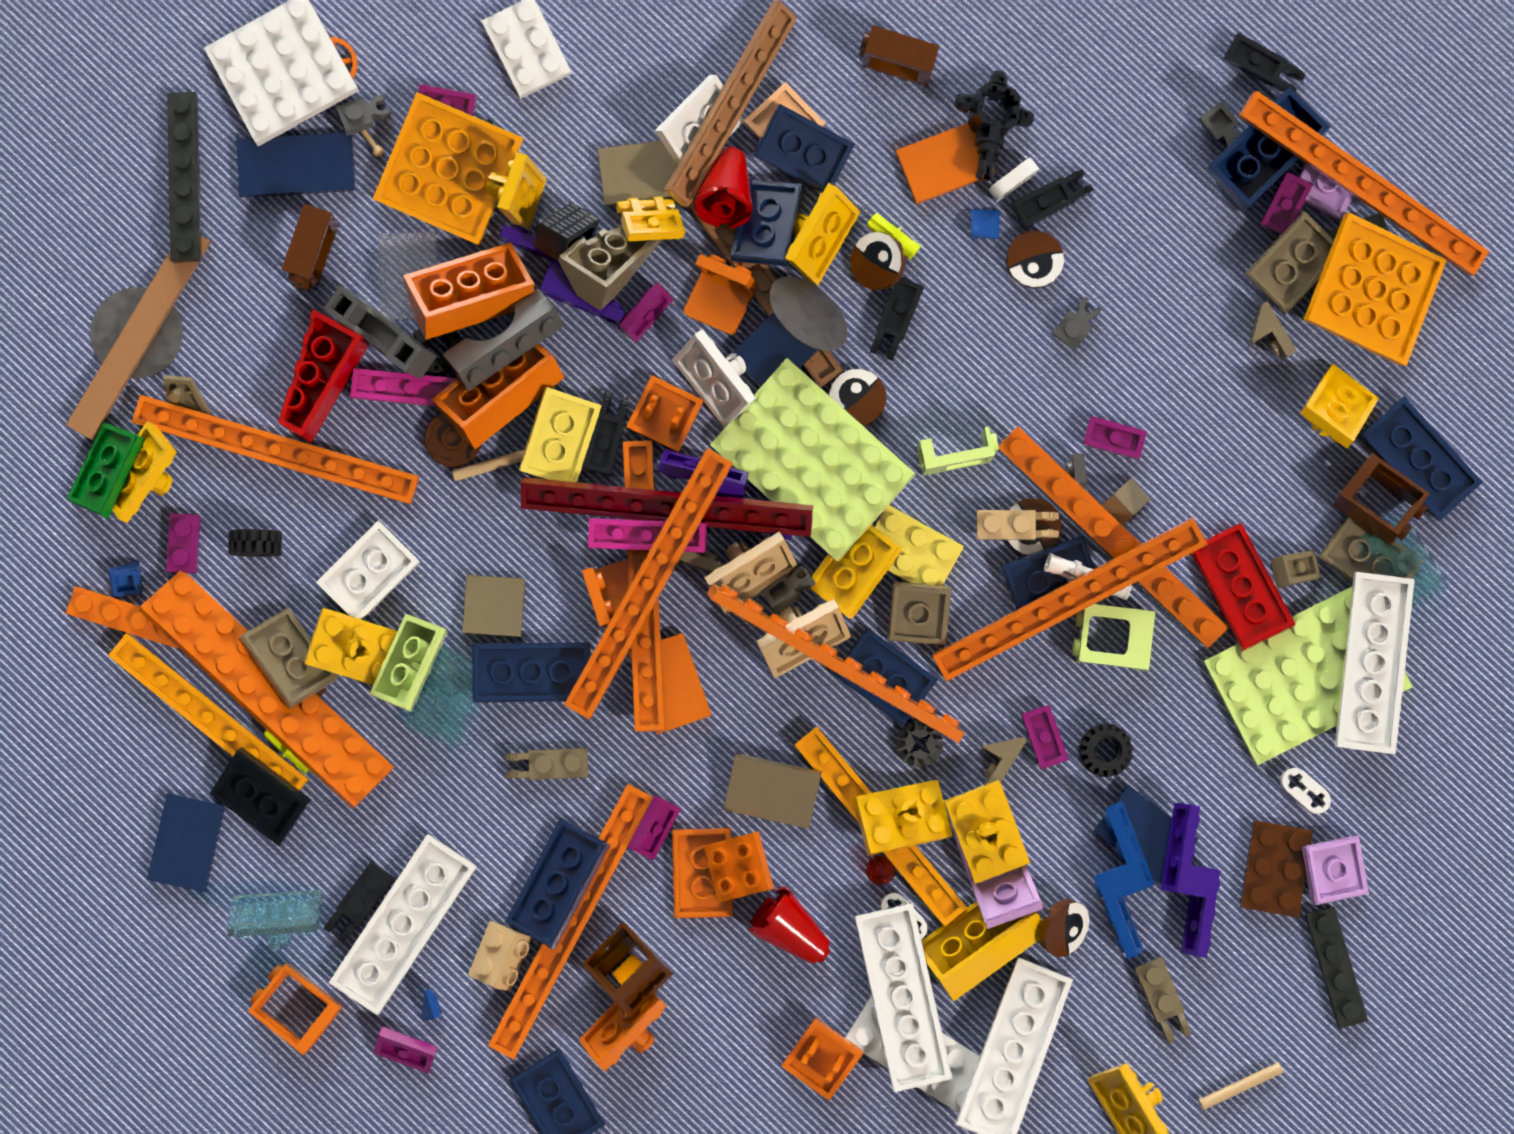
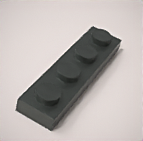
(1336, 967)

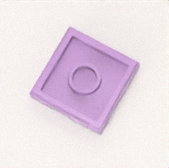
(1325, 194)
(1335, 870)
(1007, 896)

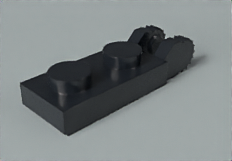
(1261, 63)
(1049, 199)
(897, 314)
(606, 438)
(361, 899)

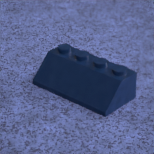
(1256, 161)

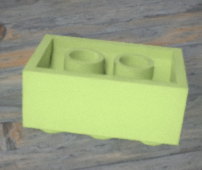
(408, 662)

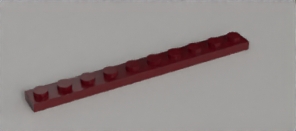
(657, 506)

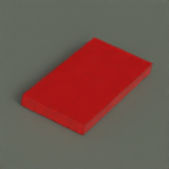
(1242, 587)

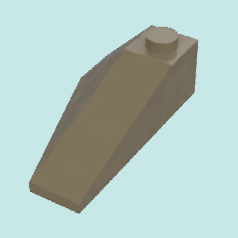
(604, 264)

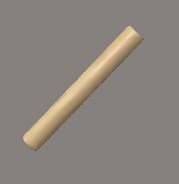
(488, 465)
(1241, 1086)

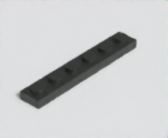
(184, 177)

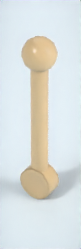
(377, 150)

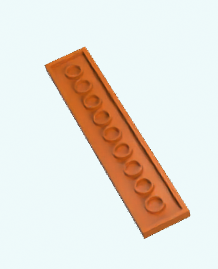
(308, 730)

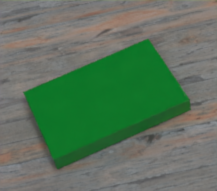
(105, 469)

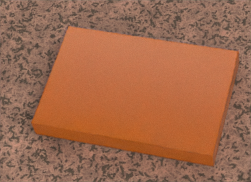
(940, 163)
(682, 691)
(692, 877)

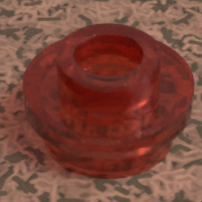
(874, 873)

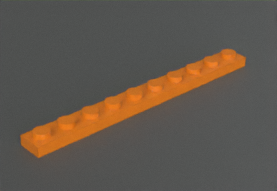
(1363, 183)
(276, 450)
(1109, 533)
(648, 583)
(1070, 599)
(647, 645)
(827, 656)
(550, 962)

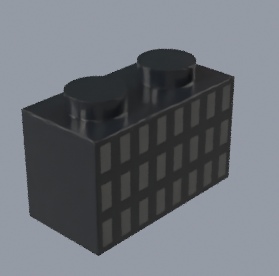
(564, 228)

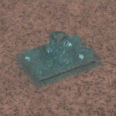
(1427, 578)
(445, 700)
(275, 915)

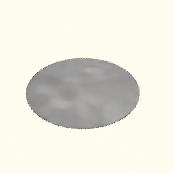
(808, 313)
(111, 320)

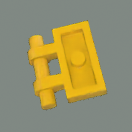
(650, 219)

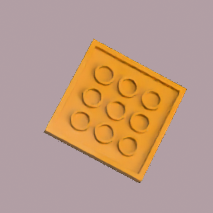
(444, 167)
(1375, 289)

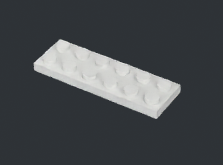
(1374, 663)
(403, 924)
(903, 997)
(1014, 1050)
(962, 1061)

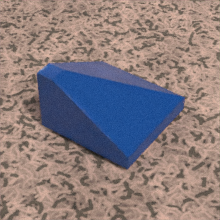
(984, 224)
(126, 579)
(431, 1006)

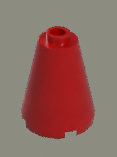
(726, 191)
(790, 927)

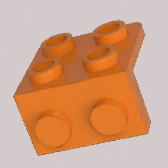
(720, 294)

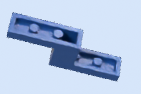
(1123, 880)

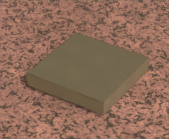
(493, 606)
(919, 613)

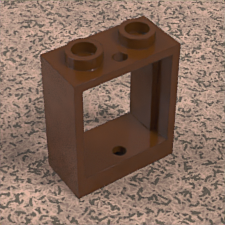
(898, 55)
(310, 247)
(1395, 482)
(641, 983)

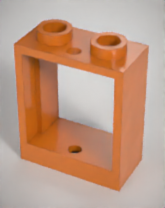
(262, 996)

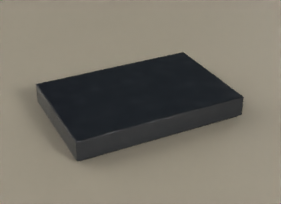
(260, 796)

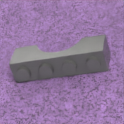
(380, 331)
(478, 360)

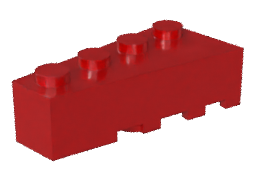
(320, 374)

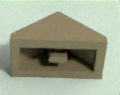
(1126, 501)

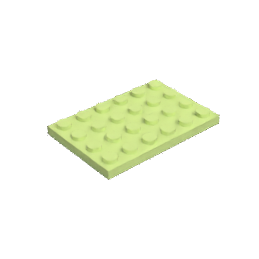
(815, 454)
(1288, 683)

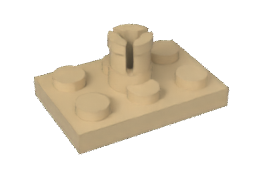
(754, 568)
(823, 623)

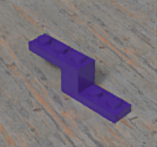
(556, 282)
(682, 466)
(1189, 879)

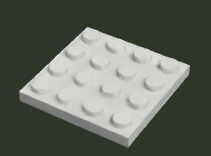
(281, 69)

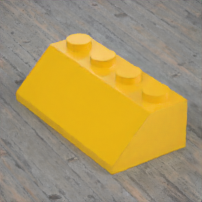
(971, 952)

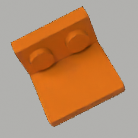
(607, 589)

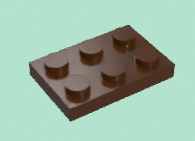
(1275, 869)

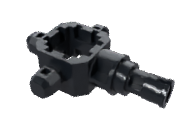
(992, 133)

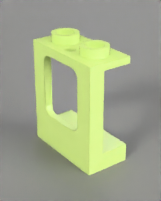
(932, 465)
(1139, 638)

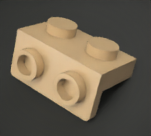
(500, 956)

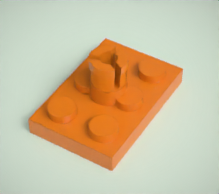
(618, 1030)

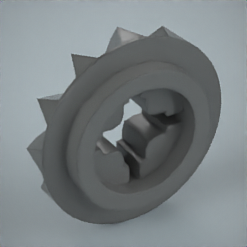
(905, 743)

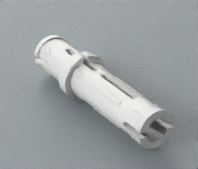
(1073, 570)

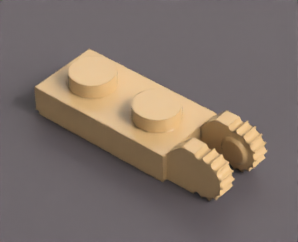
(1013, 524)

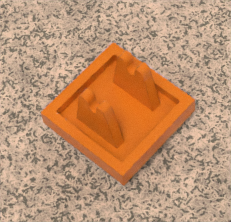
(665, 414)
(738, 867)
(822, 1058)

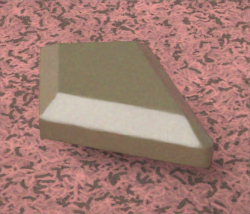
(185, 393)

